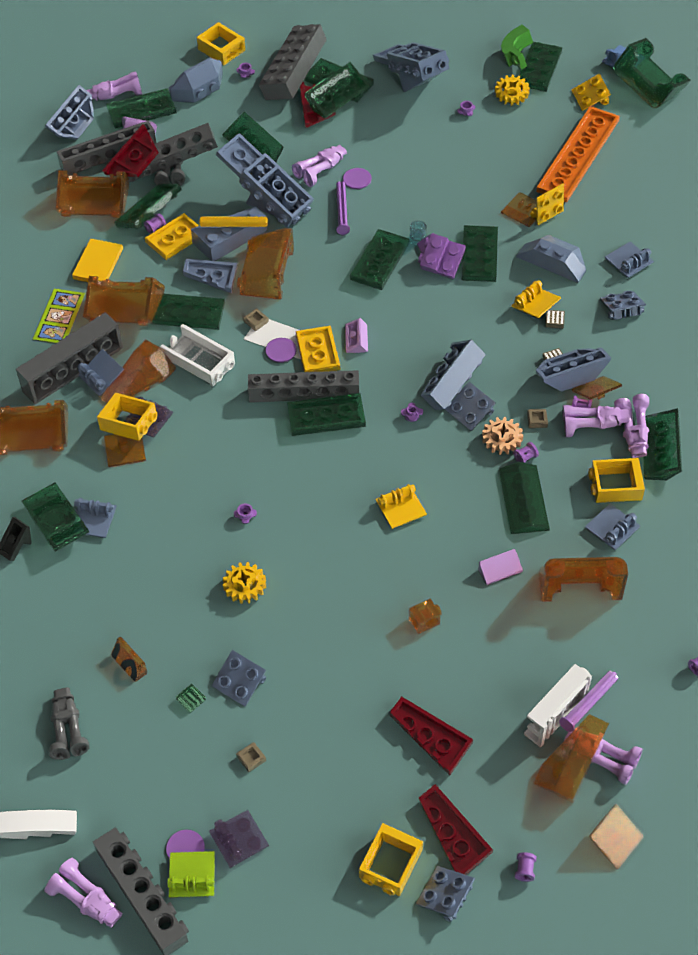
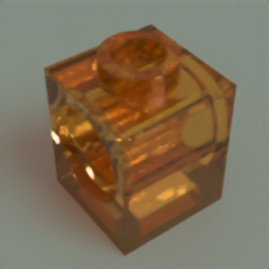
(425, 615)

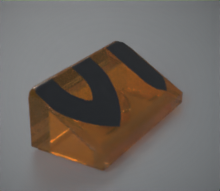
(128, 660)

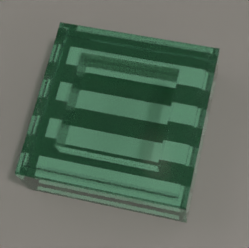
(190, 698)

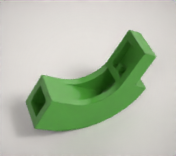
(514, 43)

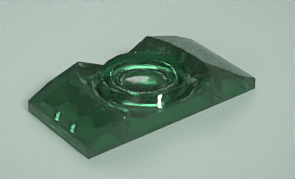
(55, 516)

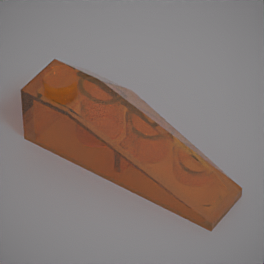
(143, 369)
(569, 763)

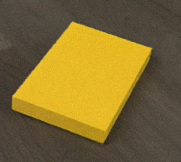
(172, 236)
(97, 260)
(317, 349)

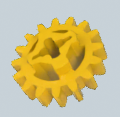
(512, 90)
(253, 578)

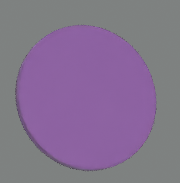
(357, 178)
(281, 350)
(185, 842)

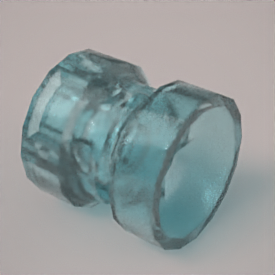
(417, 231)

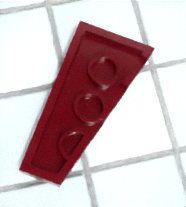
(433, 735)
(457, 836)

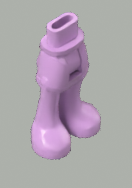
(109, 89)
(327, 159)
(604, 418)
(635, 435)
(629, 758)
(95, 904)

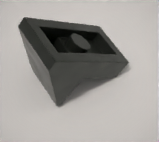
(13, 539)

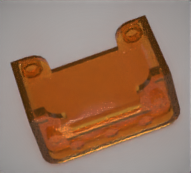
(91, 194)
(266, 264)
(123, 300)
(34, 427)
(608, 571)

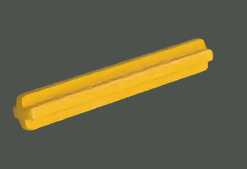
(231, 221)

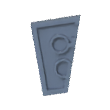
(213, 273)

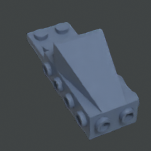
(414, 63)
(266, 181)

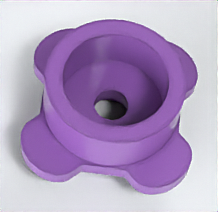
(245, 70)
(466, 108)
(411, 412)
(245, 508)

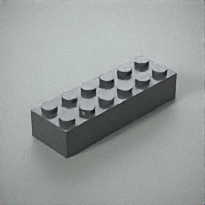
(292, 62)
(59, 363)

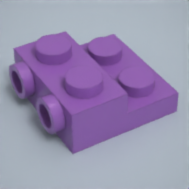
(441, 256)

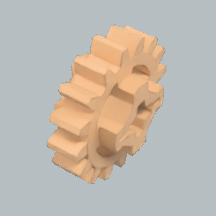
(493, 435)

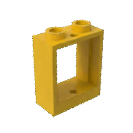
(235, 46)
(119, 403)
(617, 466)
(400, 840)

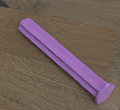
(343, 227)
(590, 699)

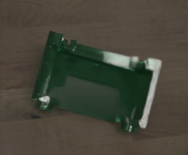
(646, 76)

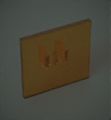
(520, 208)
(597, 388)
(123, 450)
(616, 836)

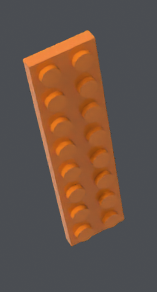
(579, 151)

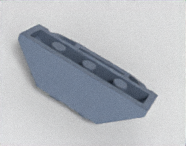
(197, 81)
(73, 115)
(555, 257)
(573, 368)

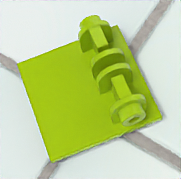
(191, 874)

